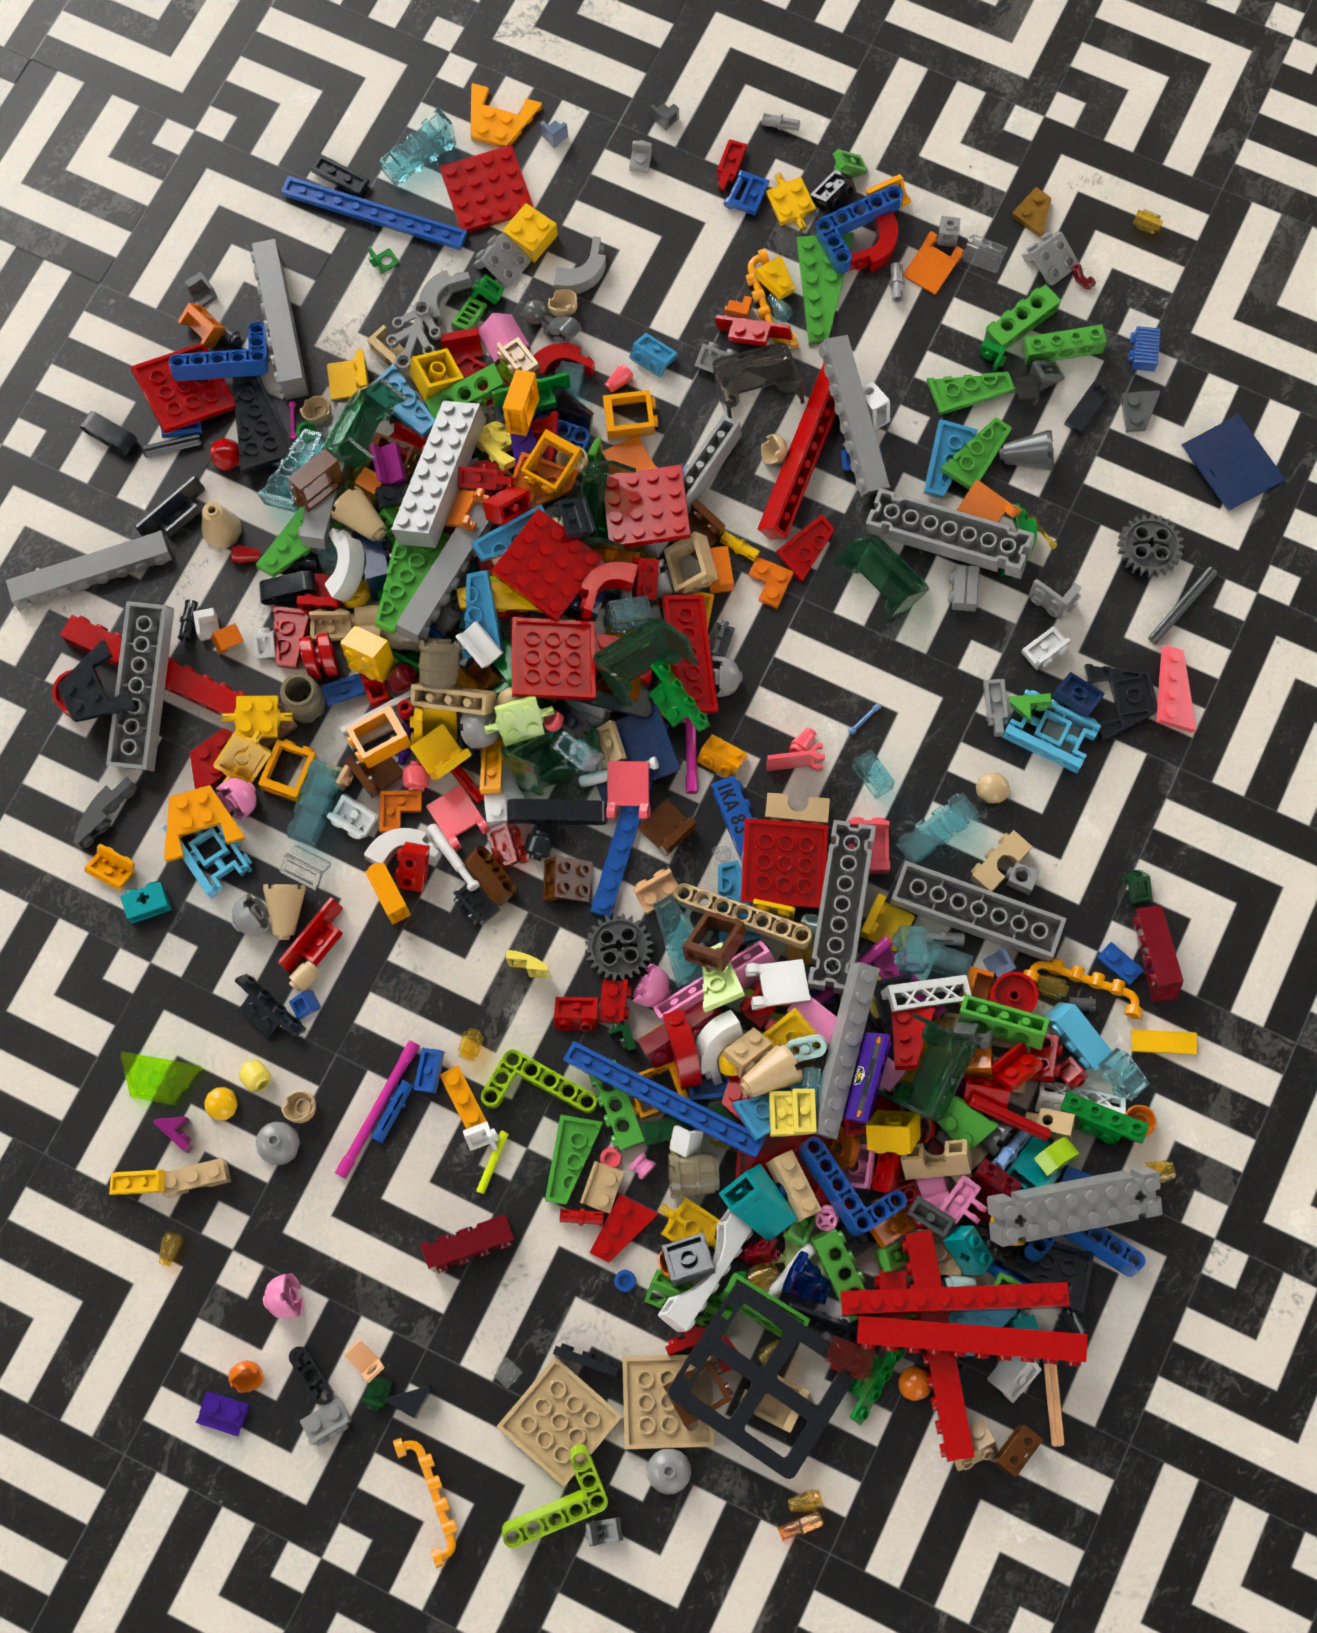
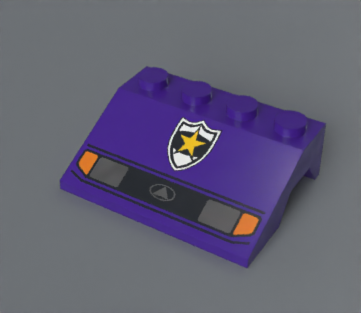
(867, 1077)

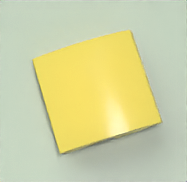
(534, 966)
(792, 1112)

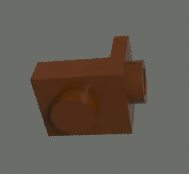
(485, 677)

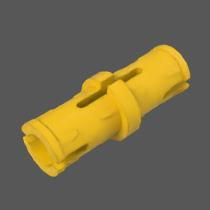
(739, 546)

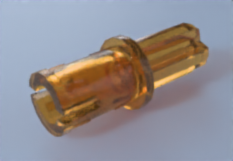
(800, 1526)

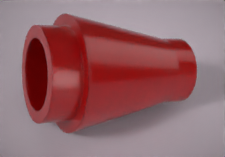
(244, 554)

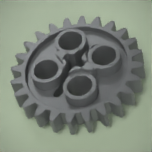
(1150, 529)
(621, 966)

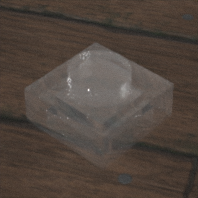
(507, 1372)

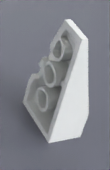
(496, 803)

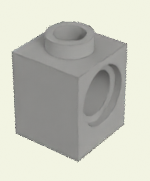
(948, 231)
(1029, 873)

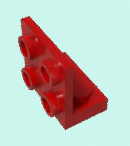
(321, 599)

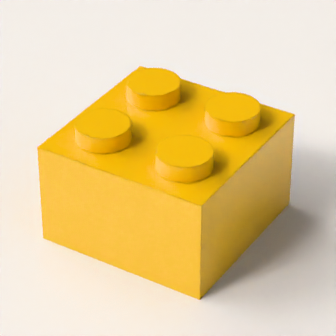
(531, 231)
(434, 372)
(368, 654)
(893, 1131)

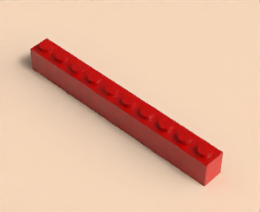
(799, 461)
(179, 679)
(954, 1299)
(972, 1339)
(943, 1368)

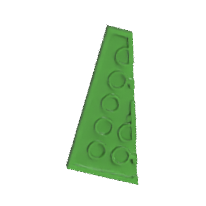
(819, 286)
(287, 546)
(404, 576)

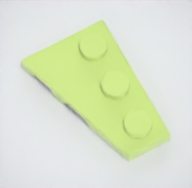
(719, 986)

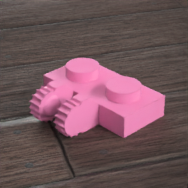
(960, 1198)

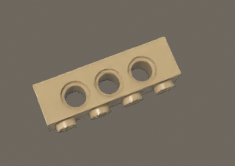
(456, 699)

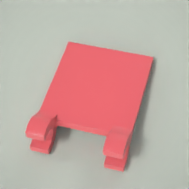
(796, 759)
(628, 787)
(455, 815)

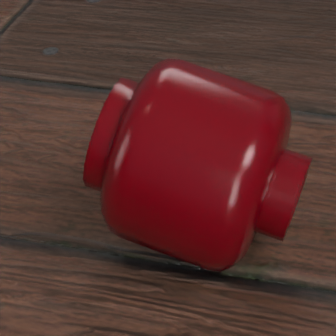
(402, 678)

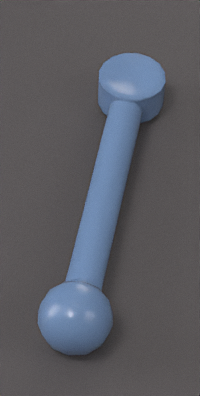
(852, 730)

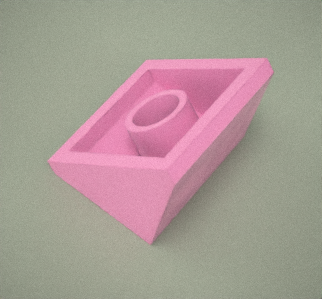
(500, 329)
(861, 1173)

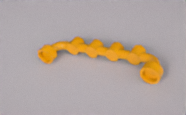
(759, 295)
(1096, 981)
(440, 1504)

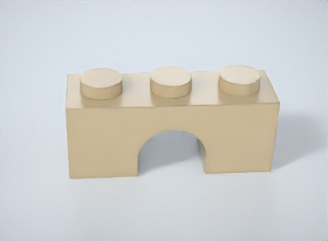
(779, 810)
(1011, 848)
(954, 1161)
(788, 1172)
(194, 1176)

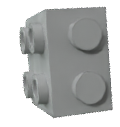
(1052, 256)
(502, 259)
(1054, 603)

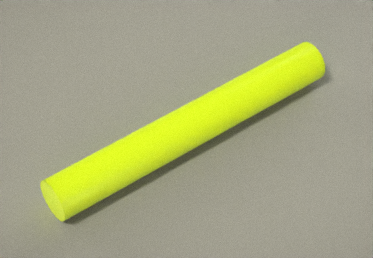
(492, 1163)

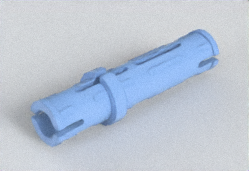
(1009, 1153)

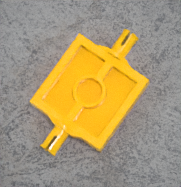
(790, 201)
(255, 713)
(242, 757)
(689, 1220)

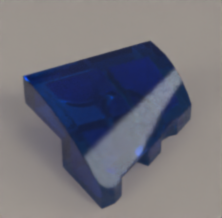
(806, 1280)

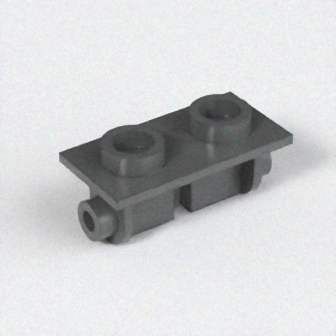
(721, 638)

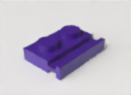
(222, 1413)

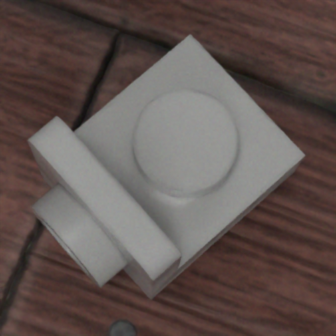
(640, 156)

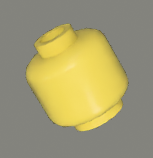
(255, 1076)

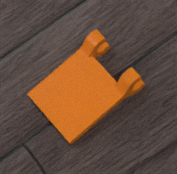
(931, 266)
(631, 453)
(986, 503)
(462, 506)

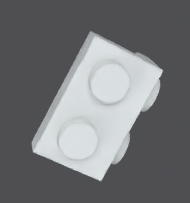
(1045, 648)
(352, 817)

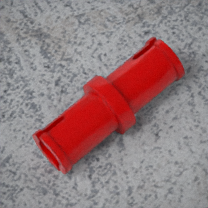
(405, 710)
(581, 1217)

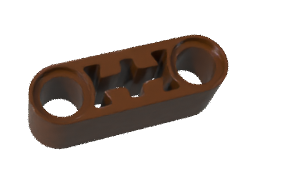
(490, 875)

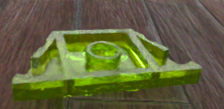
(157, 1078)

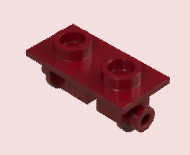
(758, 1252)

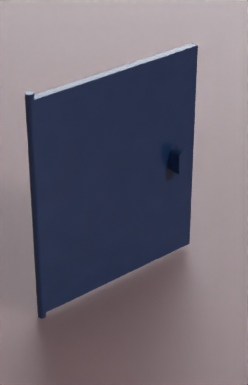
(1233, 462)
(645, 740)

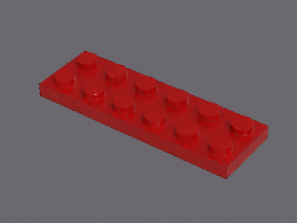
(689, 617)

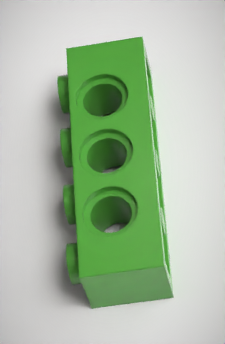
(1043, 298)
(1064, 344)
(473, 384)
(1004, 1021)
(624, 1140)
(823, 1244)

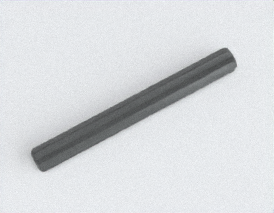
(1182, 605)

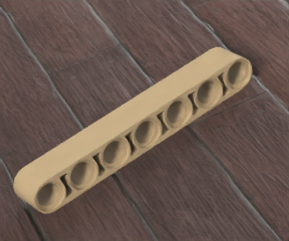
(751, 922)

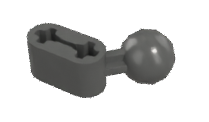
(559, 330)

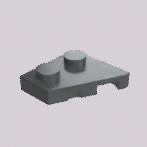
(1137, 409)

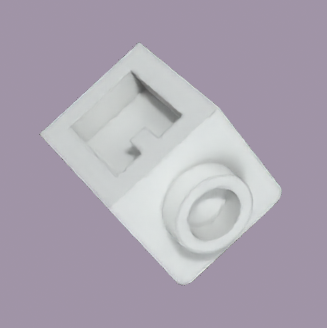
(264, 643)

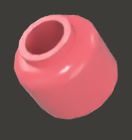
(415, 776)

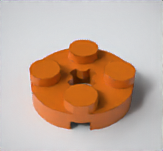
(850, 1149)

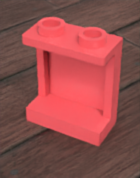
(880, 853)

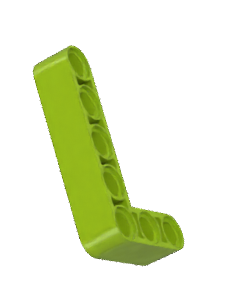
(538, 1080)
(561, 1506)

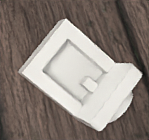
(480, 1136)

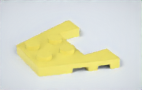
(497, 443)

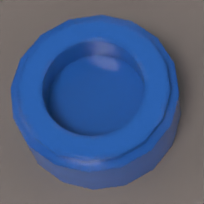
(625, 1281)

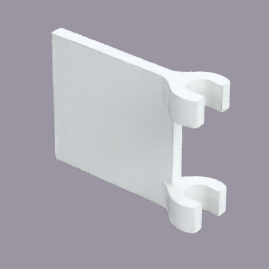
(780, 983)

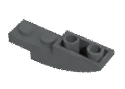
(95, 818)

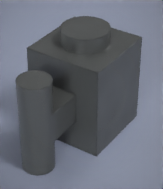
(971, 1032)

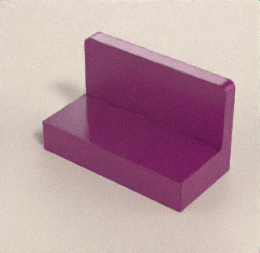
(388, 464)

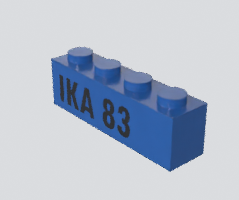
(732, 808)

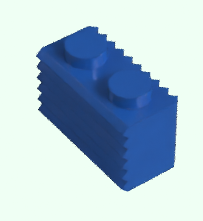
(1145, 348)

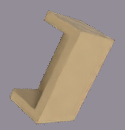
(378, 345)

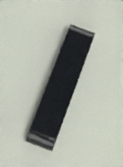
(556, 812)

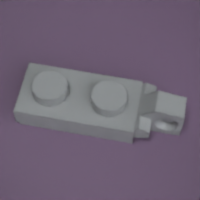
(996, 705)

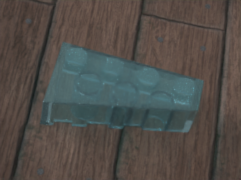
(419, 148)
(277, 490)
(314, 802)
(938, 828)
(675, 932)

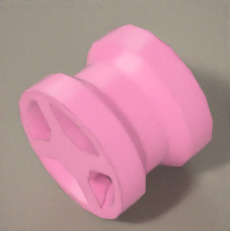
(642, 1166)
(826, 1222)

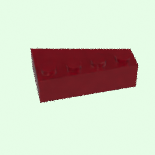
(1158, 953)
(657, 1043)
(468, 1244)

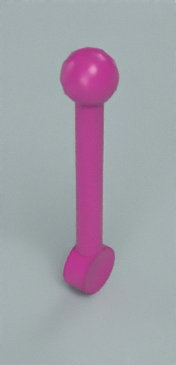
(293, 436)

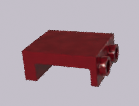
(992, 1182)

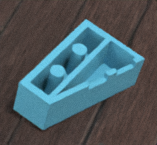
(1077, 1035)

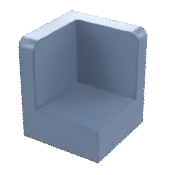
(554, 133)
(999, 963)

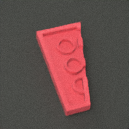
(1174, 693)

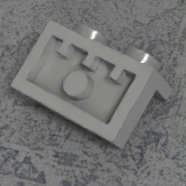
(709, 354)
(326, 1421)

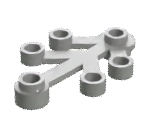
(413, 332)

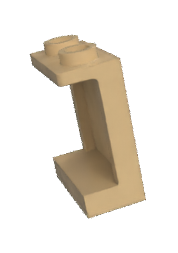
(775, 1411)

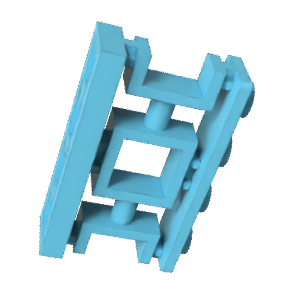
(1049, 747)
(194, 857)

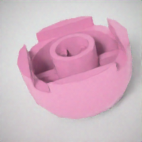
(237, 797)
(652, 987)
(282, 1297)

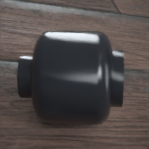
(538, 845)

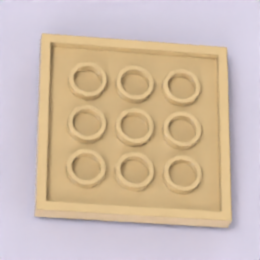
(649, 1413)
(557, 1415)

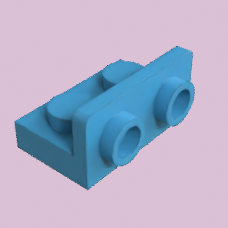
(652, 354)

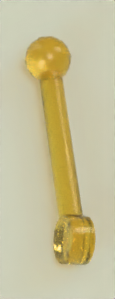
(1053, 544)

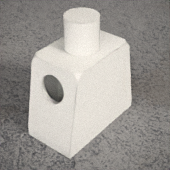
(877, 404)

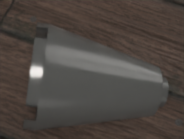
(1031, 451)
(998, 1137)

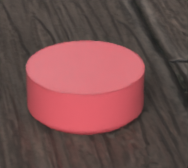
(554, 721)
(611, 1157)

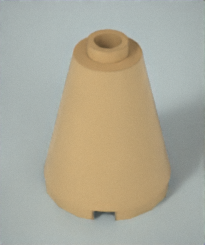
(358, 513)
(220, 526)
(284, 908)
(771, 1073)

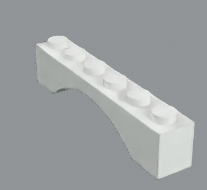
(682, 1309)

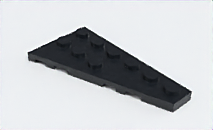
(258, 425)
(1059, 1264)

